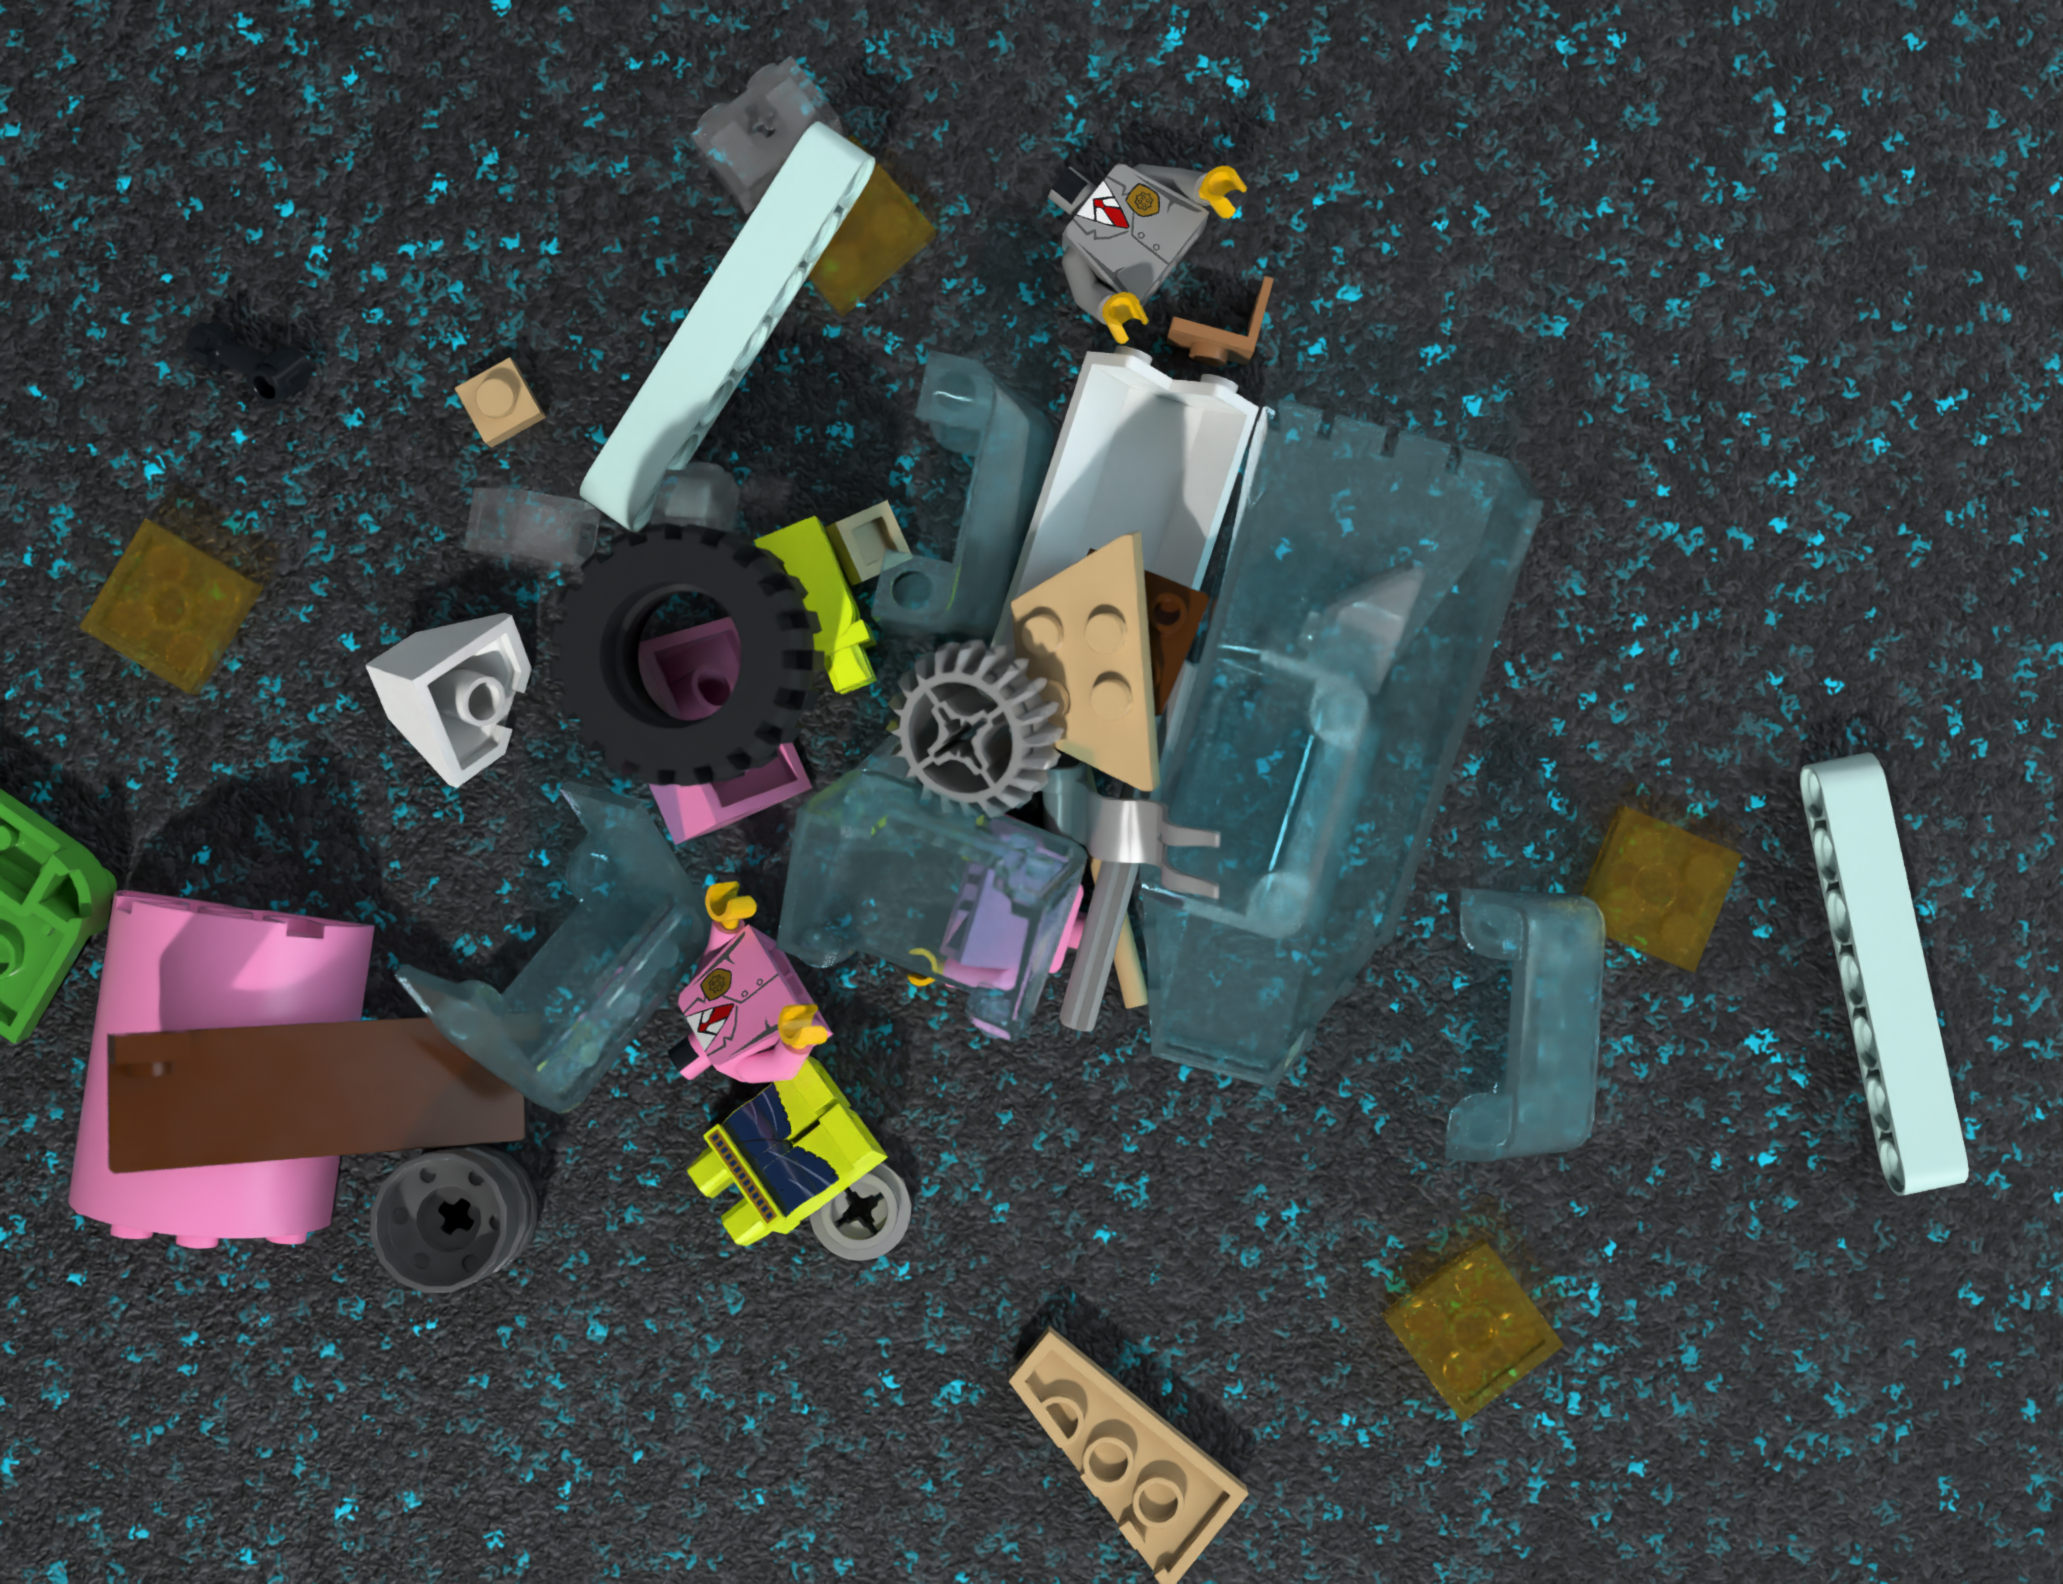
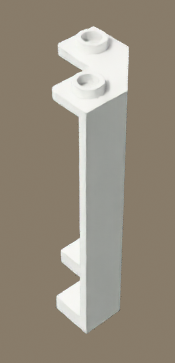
(1135, 459)

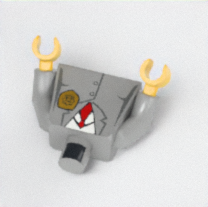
(1133, 233)

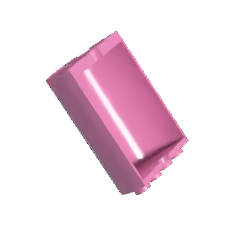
(206, 968)

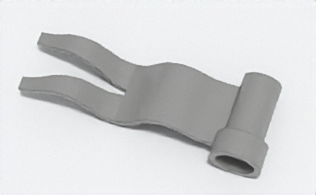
(1120, 827)

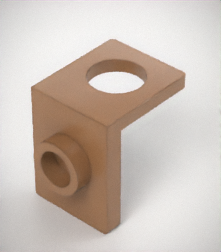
(1218, 346)

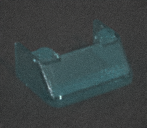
(1342, 746)
(595, 975)

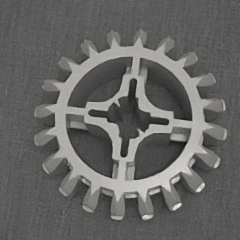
(941, 708)

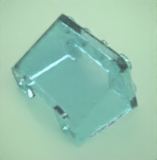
(1012, 444)

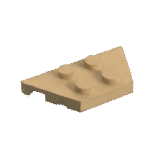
(1094, 648)

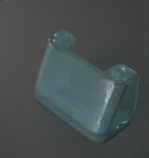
(930, 892)
(1552, 1023)

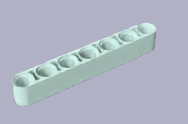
(728, 324)
(1883, 974)

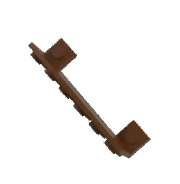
(297, 1094)

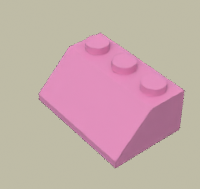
(691, 679)

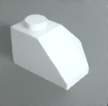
(454, 692)

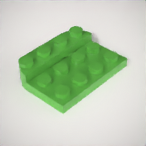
(49, 907)

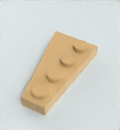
(1140, 1467)

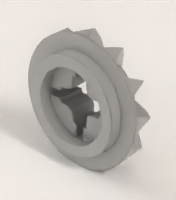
(854, 1237)

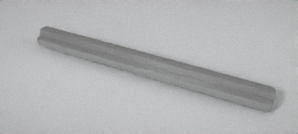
(1113, 894)

